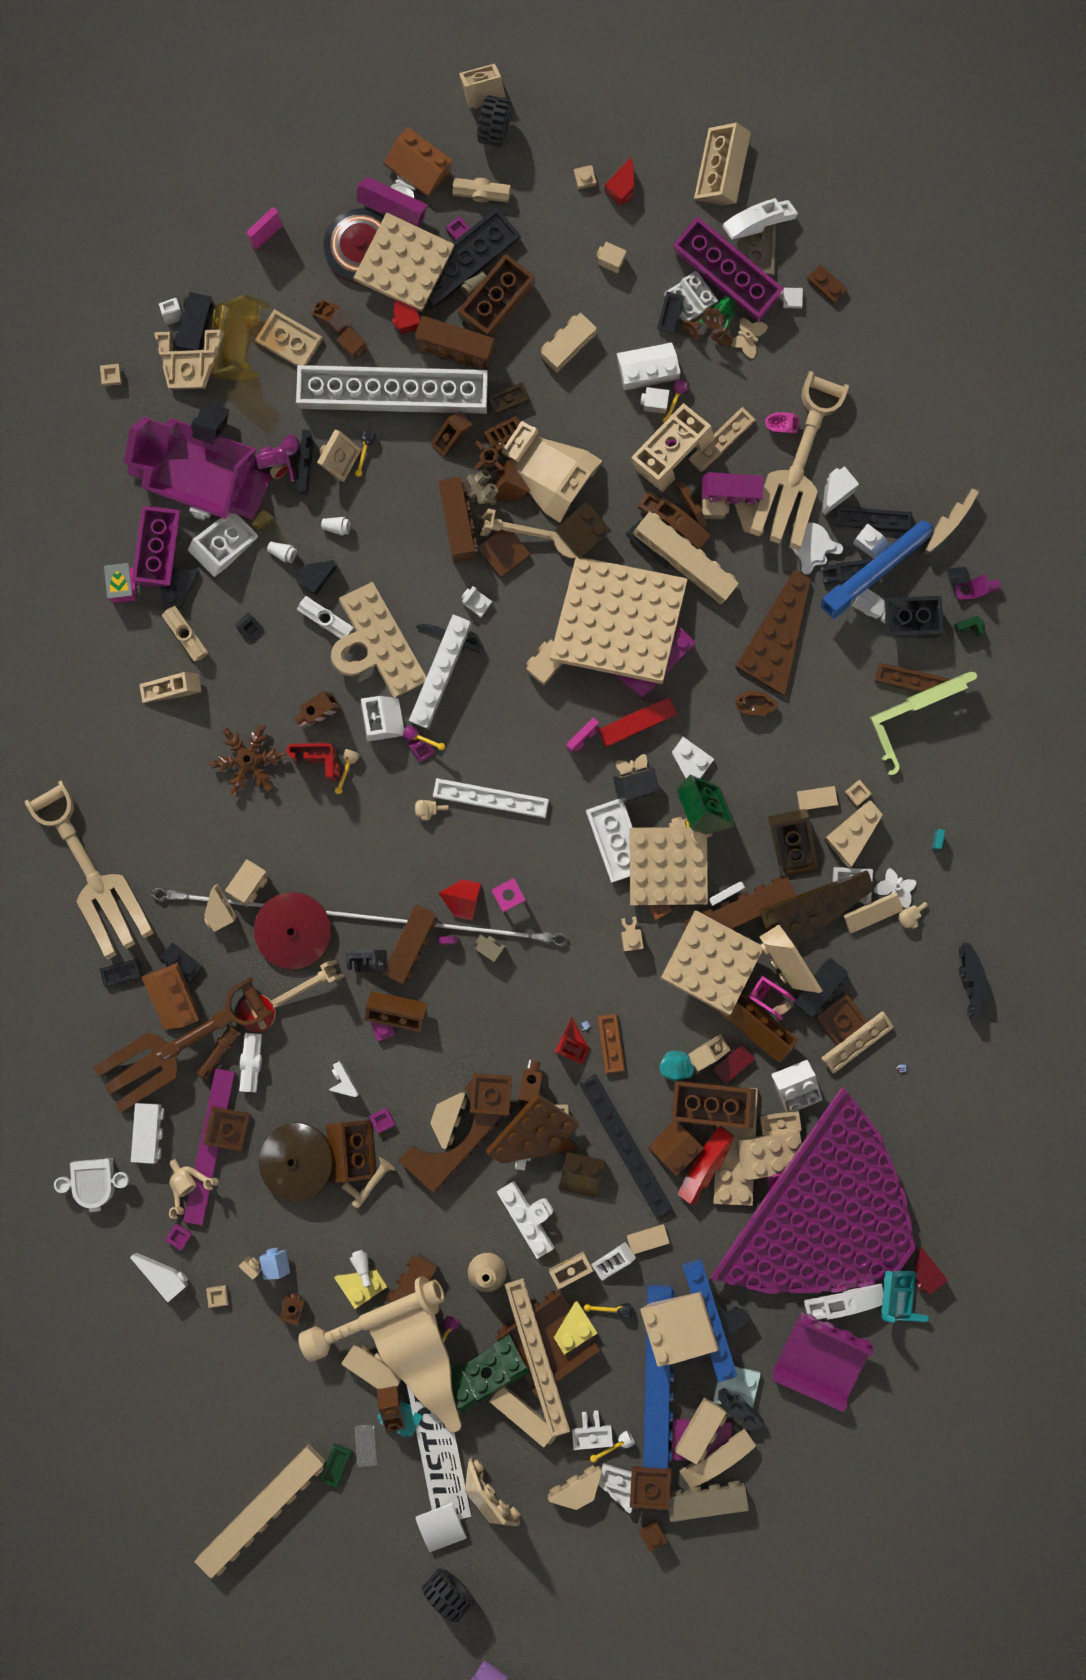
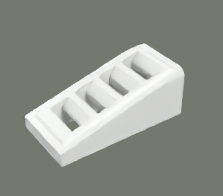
(624, 1256)

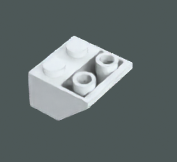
(382, 717)
(797, 1086)

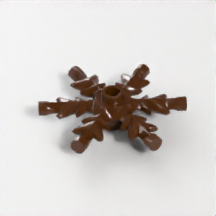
(252, 765)

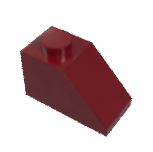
(927, 1273)

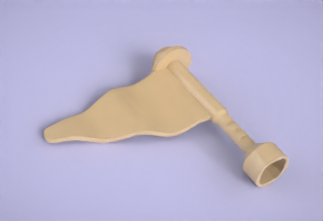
(408, 1345)

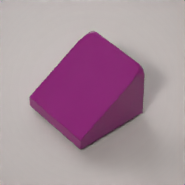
(421, 749)

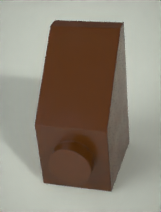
(451, 433)

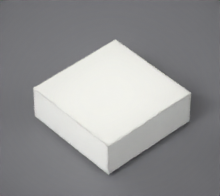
(792, 298)

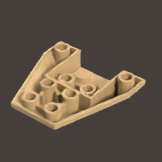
(555, 474)
(484, 1499)

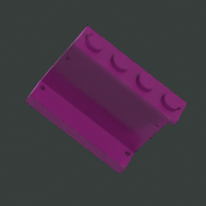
(821, 1361)

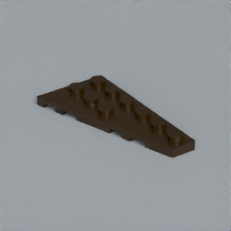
(813, 910)

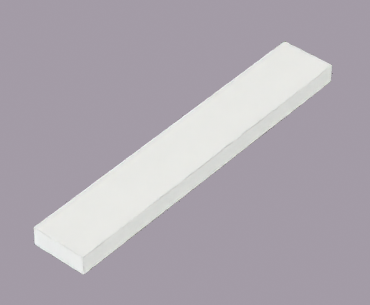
(490, 798)

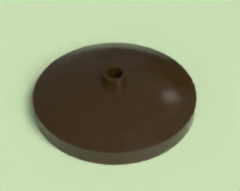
(311, 1157)

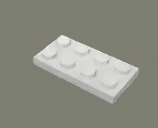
(611, 831)

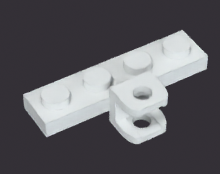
(528, 1218)

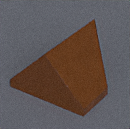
(510, 484)

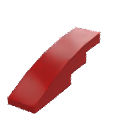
(637, 722)
(706, 1163)

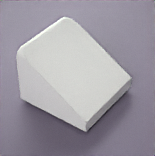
(170, 311)

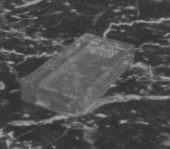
(365, 1445)

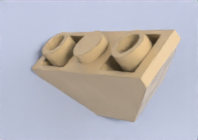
(446, 1118)
(578, 1490)

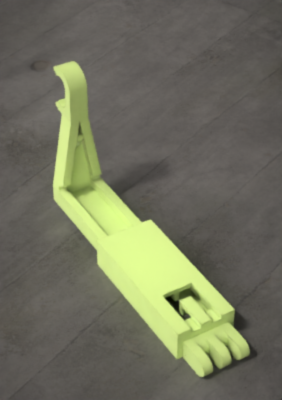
(914, 703)

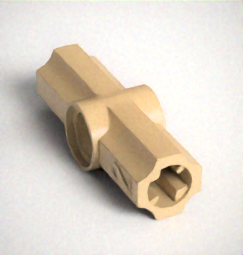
(481, 190)
(179, 624)

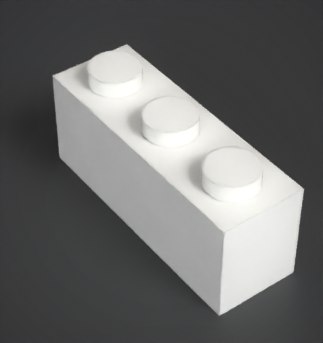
(147, 1133)

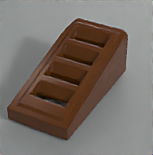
(495, 430)

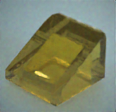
(262, 520)

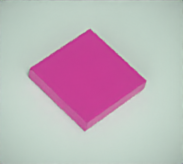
(264, 228)

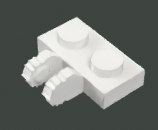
(592, 1437)

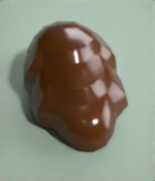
(755, 703)

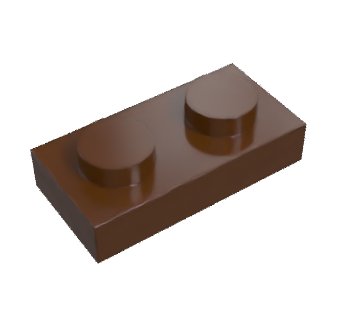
(827, 284)

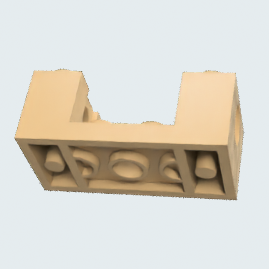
(657, 460)

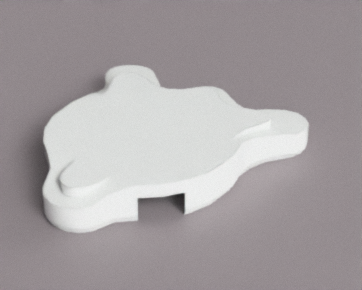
(815, 546)

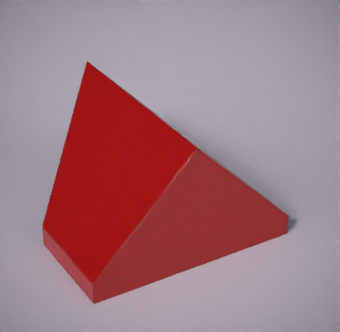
(461, 898)
(573, 1044)

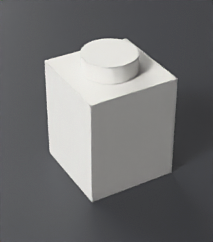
(655, 400)

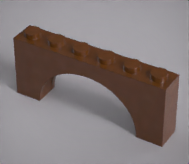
(435, 1167)

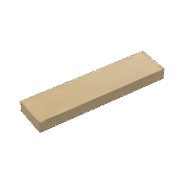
(722, 439)
(857, 1042)

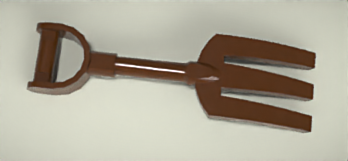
(165, 1053)

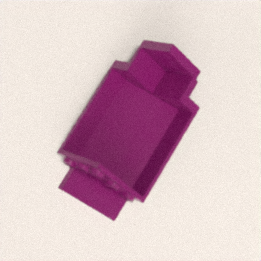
(194, 472)

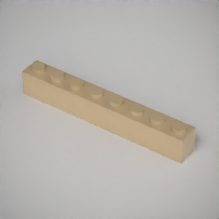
(260, 1510)

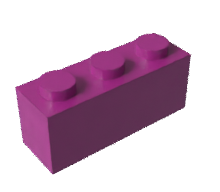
(732, 488)

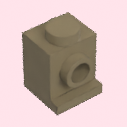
(489, 947)

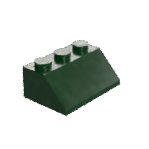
(704, 806)

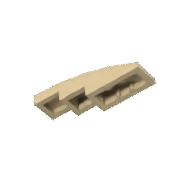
(947, 525)

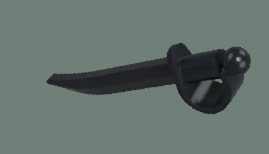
(439, 631)

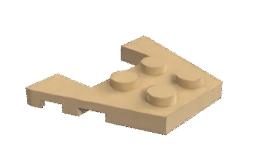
(188, 368)

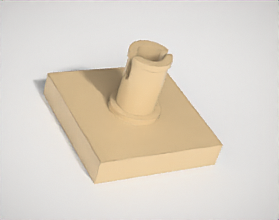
(338, 455)

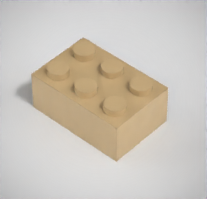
(767, 1154)

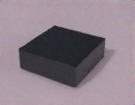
(958, 575)

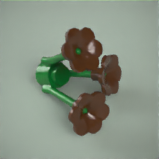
(714, 319)

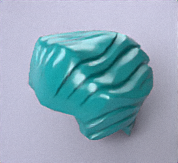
(676, 1066)

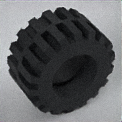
(494, 121)
(448, 1595)

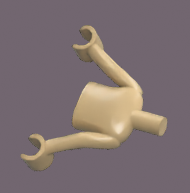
(183, 1183)

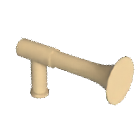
(360, 1197)

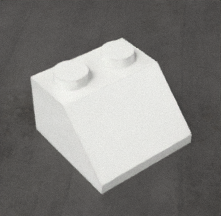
(838, 488)

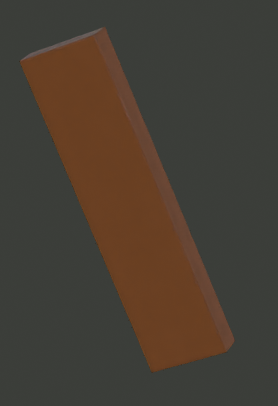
(907, 678)

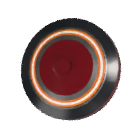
(349, 240)

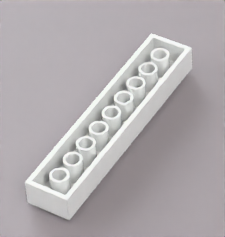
(392, 389)

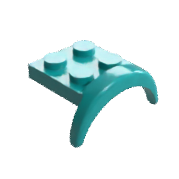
(898, 1297)

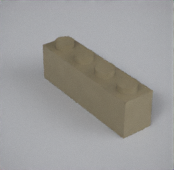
(707, 1501)

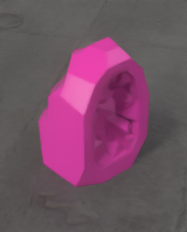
(783, 422)

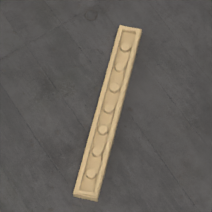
(537, 1358)

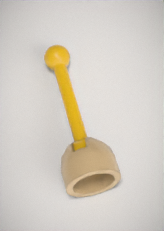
(350, 758)

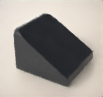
(248, 626)

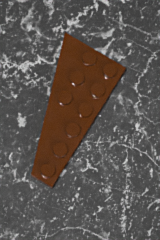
(773, 645)

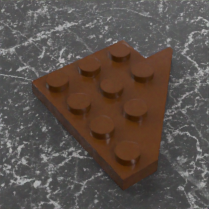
(535, 1132)

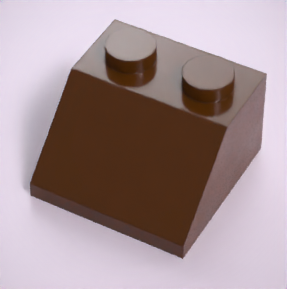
(675, 1147)

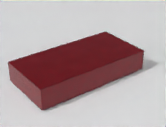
(733, 1064)

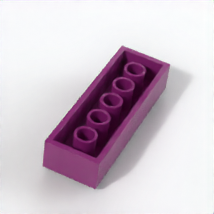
(728, 269)

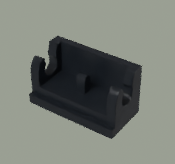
(366, 960)

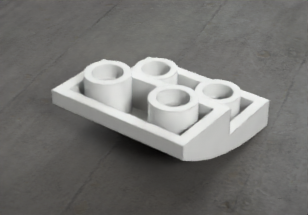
(697, 296)
(440, 1527)

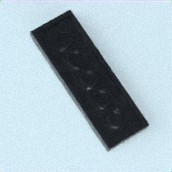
(473, 253)

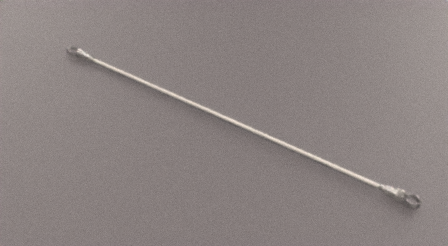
(544, 937)

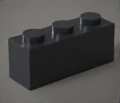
(194, 322)
(828, 978)

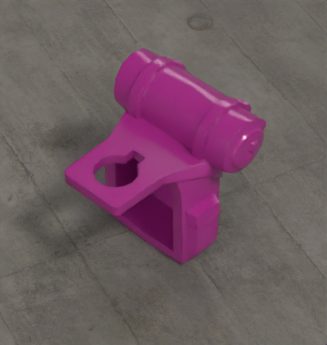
(279, 455)

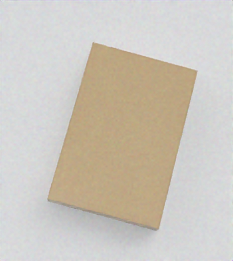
(288, 339)

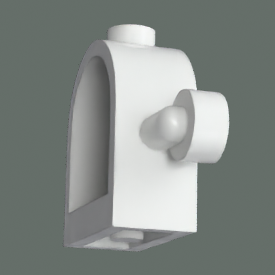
(92, 1182)

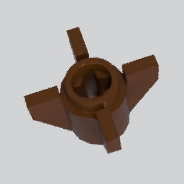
(489, 453)

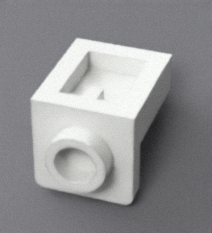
(476, 601)

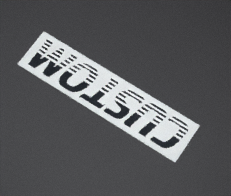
(440, 1461)

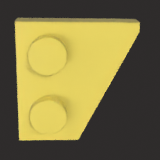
(354, 1289)

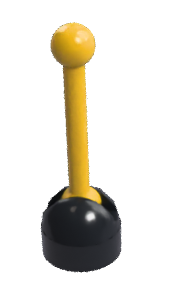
(367, 439)
(623, 1310)

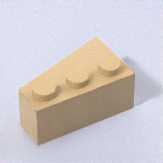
(853, 833)

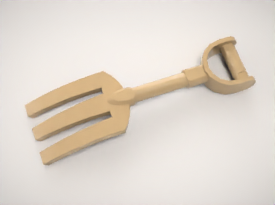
(793, 479)
(98, 886)

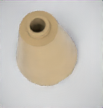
(487, 1264)

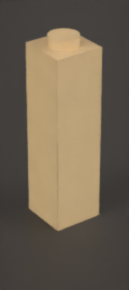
(522, 1415)

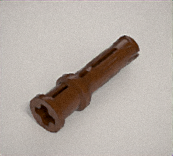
(223, 1044)

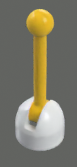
(625, 1440)

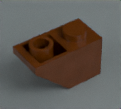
(332, 316)
(390, 1408)

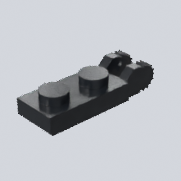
(844, 570)

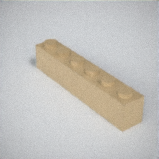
(685, 557)

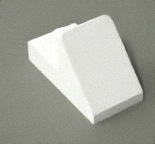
(346, 1086)

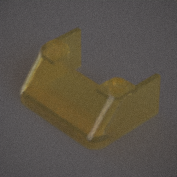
(235, 319)

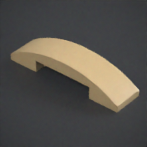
(719, 1460)

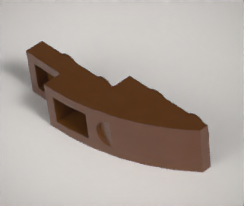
(675, 517)

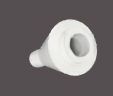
(360, 1262)

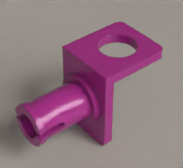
(977, 588)

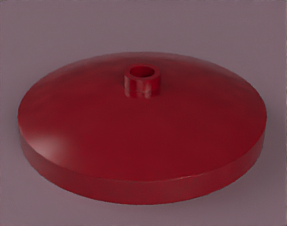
(307, 919)

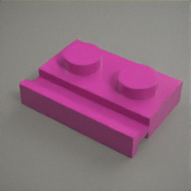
(588, 730)

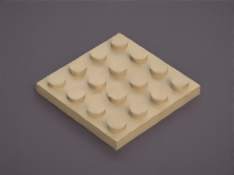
(404, 262)
(668, 866)
(712, 963)

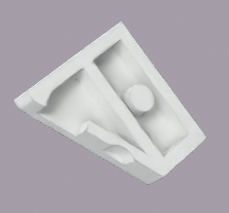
(691, 758)

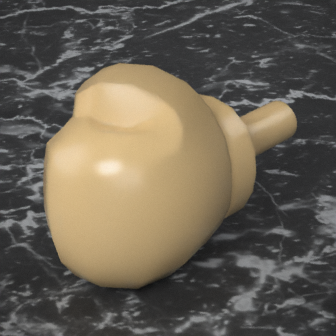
(427, 808)
(910, 916)

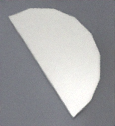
(726, 893)

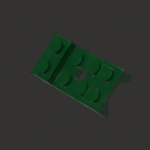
(506, 1366)

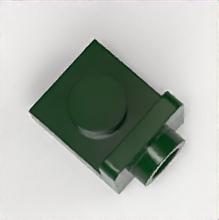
(966, 626)

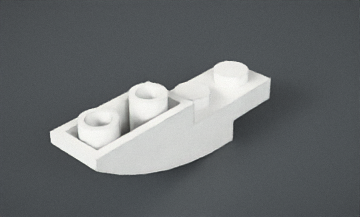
(758, 216)
(845, 1303)

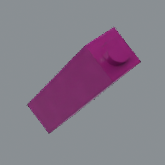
(388, 200)

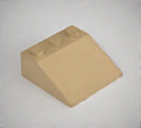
(788, 960)
(679, 1329)

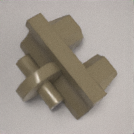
(481, 490)

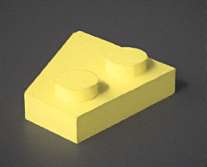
(574, 1329)

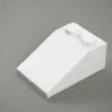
(222, 543)

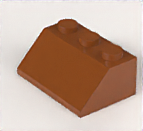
(418, 162)
(171, 997)

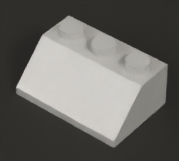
(648, 366)

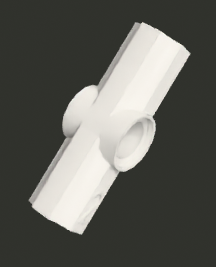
(315, 611)
(250, 1062)

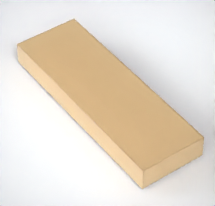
(873, 912)

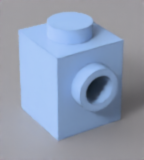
(274, 1264)

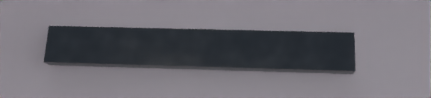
(626, 1146)

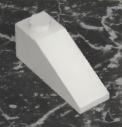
(164, 1278)

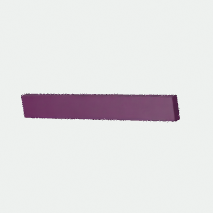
(208, 1155)

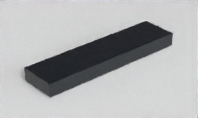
(876, 518)

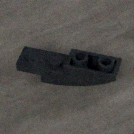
(973, 972)

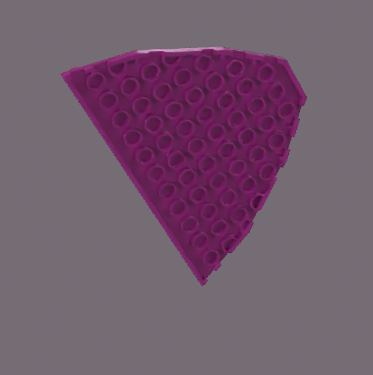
(829, 1217)

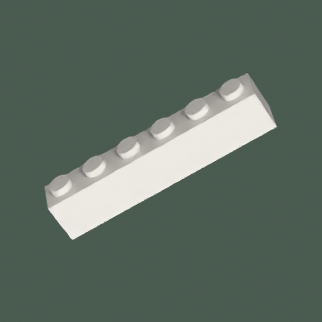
(440, 671)

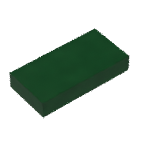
(335, 1465)

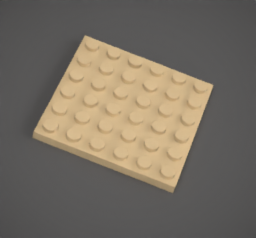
(618, 620)

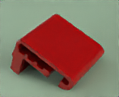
(318, 753)

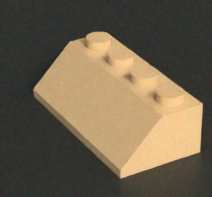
(722, 164)

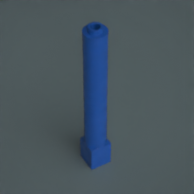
(841, 596)

